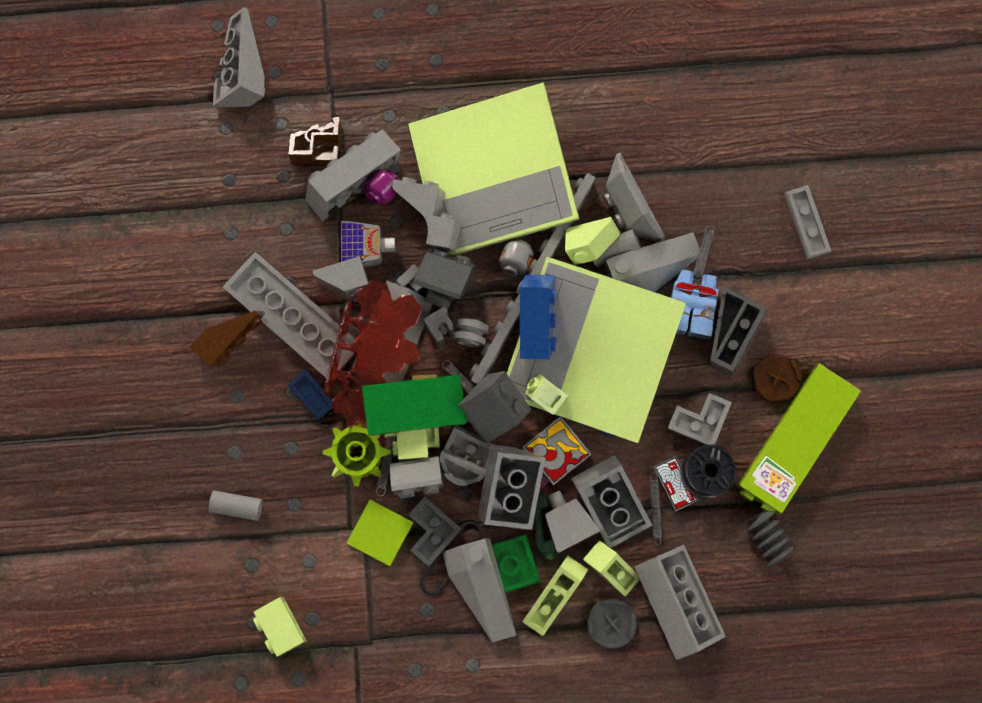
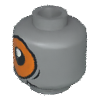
(516, 258)

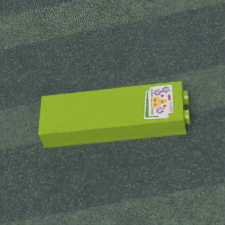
(798, 440)

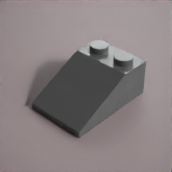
(611, 501)

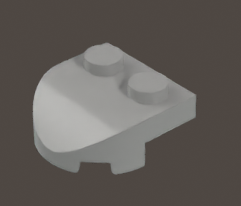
(464, 457)

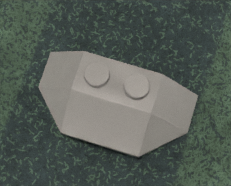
(629, 203)

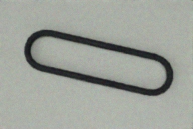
(433, 564)

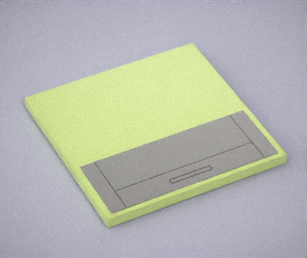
(497, 167)
(607, 349)

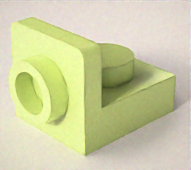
(545, 393)

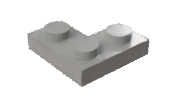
(702, 427)

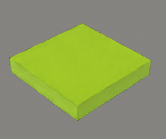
(380, 533)

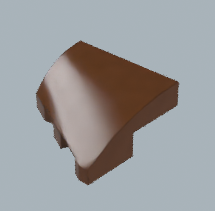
(316, 144)

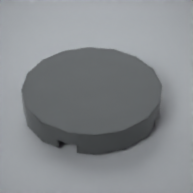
(611, 623)

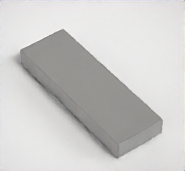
(807, 222)

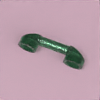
(545, 547)

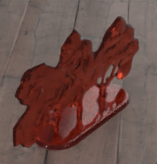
(377, 348)

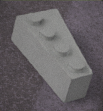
(350, 173)

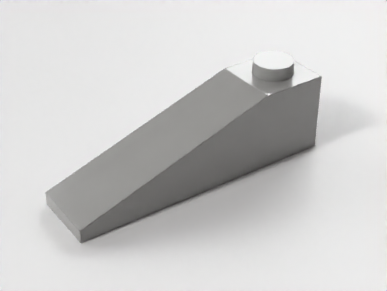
(242, 70)
(654, 264)
(478, 580)

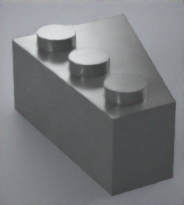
(735, 331)

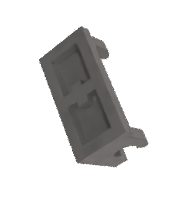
(439, 324)

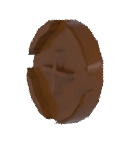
(776, 378)

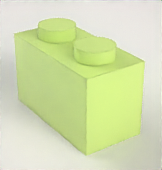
(279, 627)

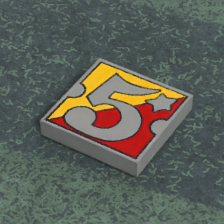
(560, 448)

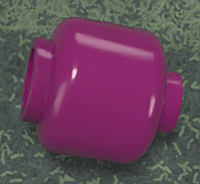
(379, 187)

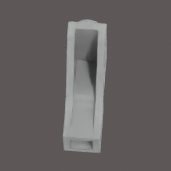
(428, 200)

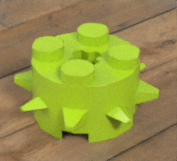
(360, 466)

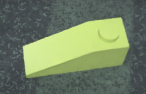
(555, 595)

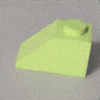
(590, 240)
(612, 568)

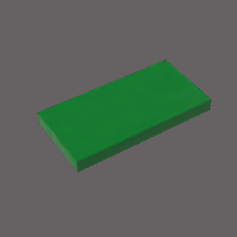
(413, 405)

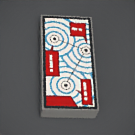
(670, 478)

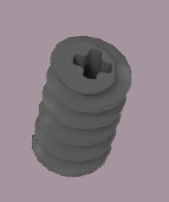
(769, 537)

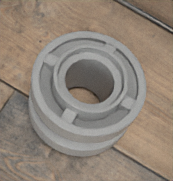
(470, 332)

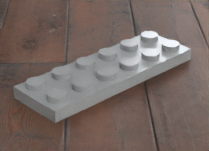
(288, 313)

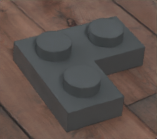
(439, 529)

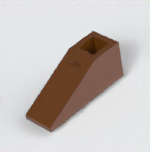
(219, 340)

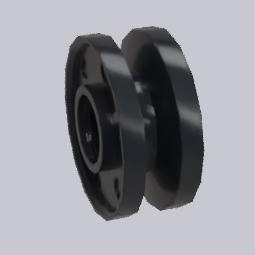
(698, 482)

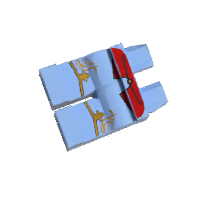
(698, 299)

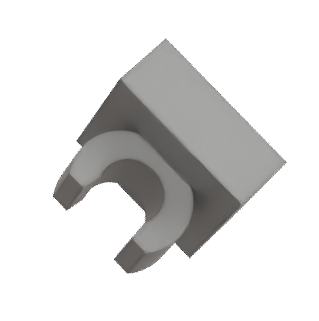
(408, 278)

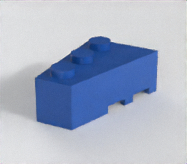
(537, 317)

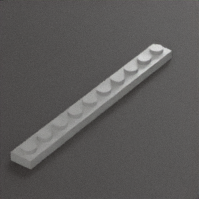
(547, 249)

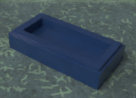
(311, 394)

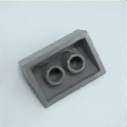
(511, 487)

